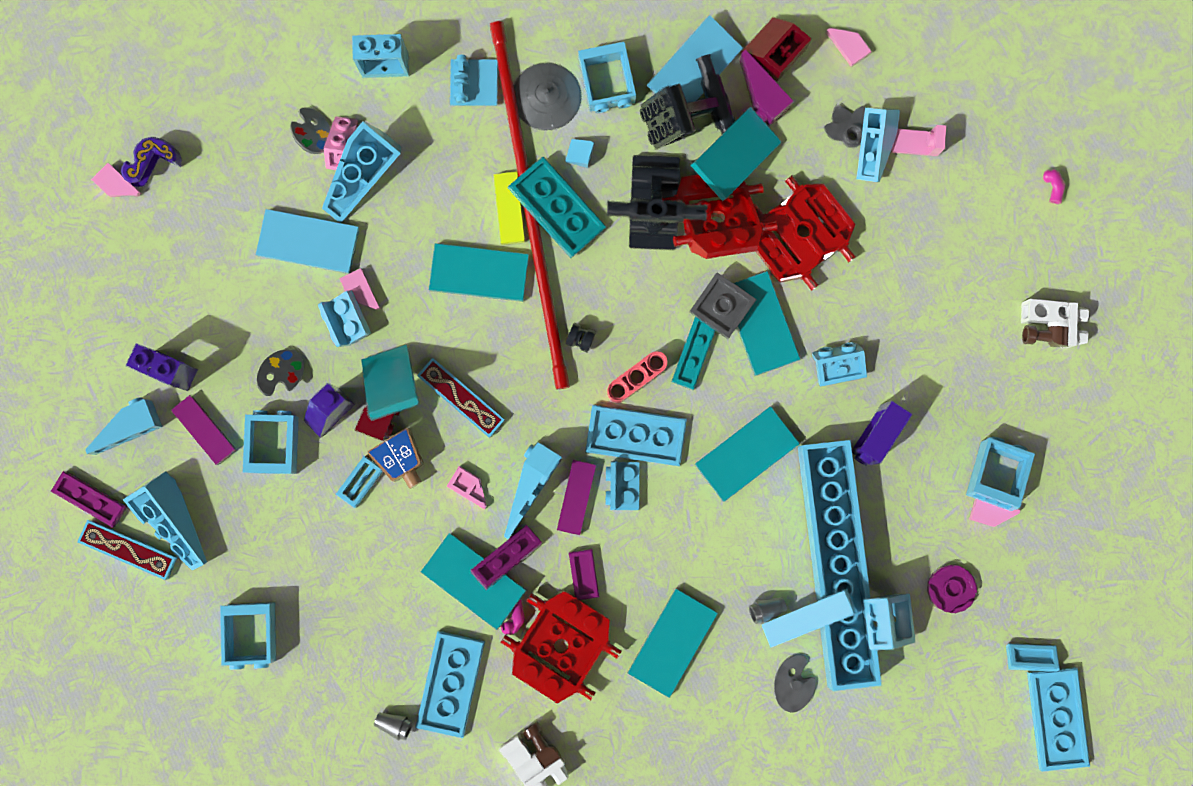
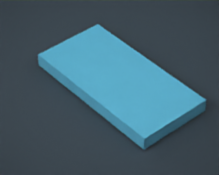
(682, 66)
(307, 241)
(636, 435)
(450, 684)
(1058, 719)

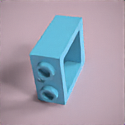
(380, 51)
(602, 55)
(291, 443)
(993, 496)
(888, 632)
(227, 635)

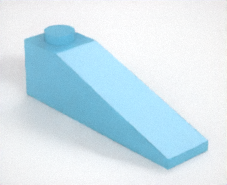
(362, 163)
(535, 473)
(165, 510)

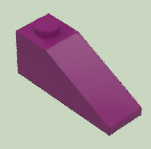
(765, 94)

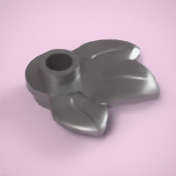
(845, 123)

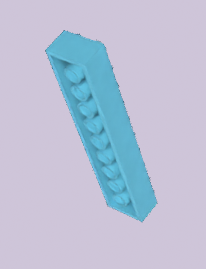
(838, 561)

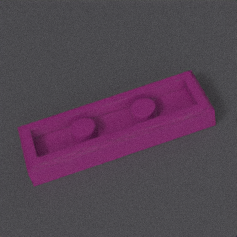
(203, 430)
(576, 497)
(89, 498)
(506, 557)

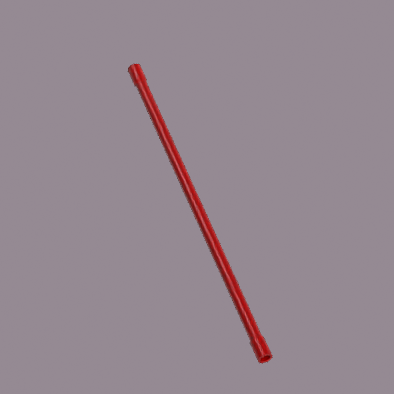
(559, 369)

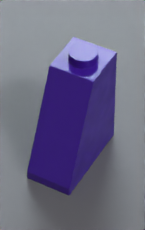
(327, 409)

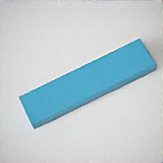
(809, 618)

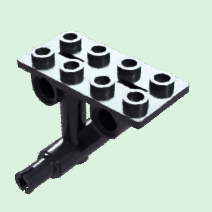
(670, 115)
(651, 218)

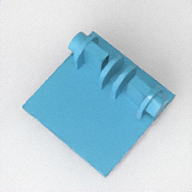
(473, 82)

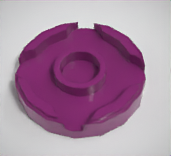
(952, 588)

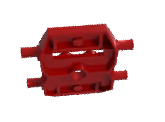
(740, 226)
(828, 232)
(575, 660)

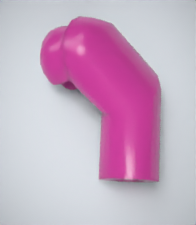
(1057, 183)
(515, 621)

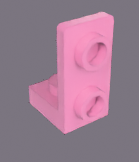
(337, 139)
(920, 142)

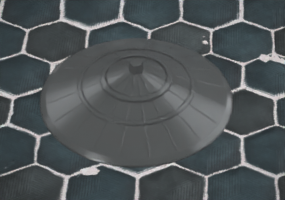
(547, 96)

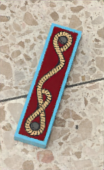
(461, 397)
(127, 549)

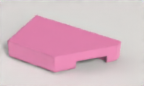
(849, 44)
(113, 183)
(359, 285)
(468, 486)
(990, 514)

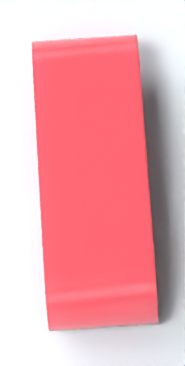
(642, 366)

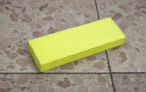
(508, 210)

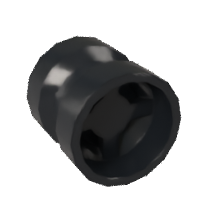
(575, 336)

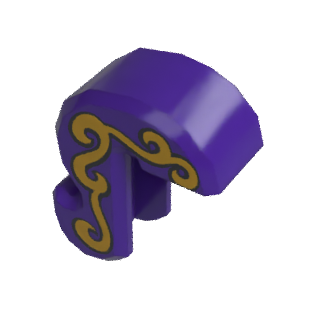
(145, 159)

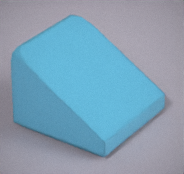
(580, 152)

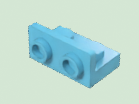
(344, 319)
(840, 364)
(623, 486)

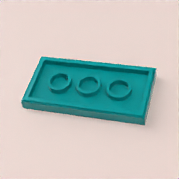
(736, 154)
(556, 207)
(478, 272)
(765, 328)
(389, 382)
(746, 454)
(451, 571)
(672, 643)

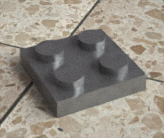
(722, 305)

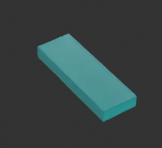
(693, 354)

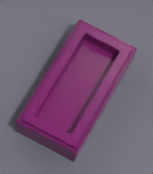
(584, 574)

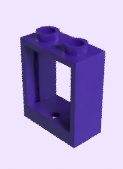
(161, 367)
(880, 433)

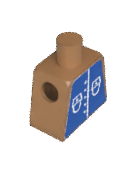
(399, 458)

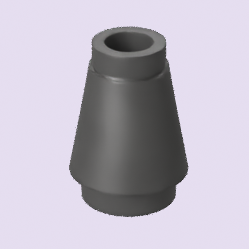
(765, 610)
(394, 725)

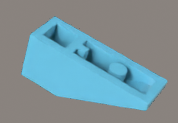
(877, 140)
(129, 423)

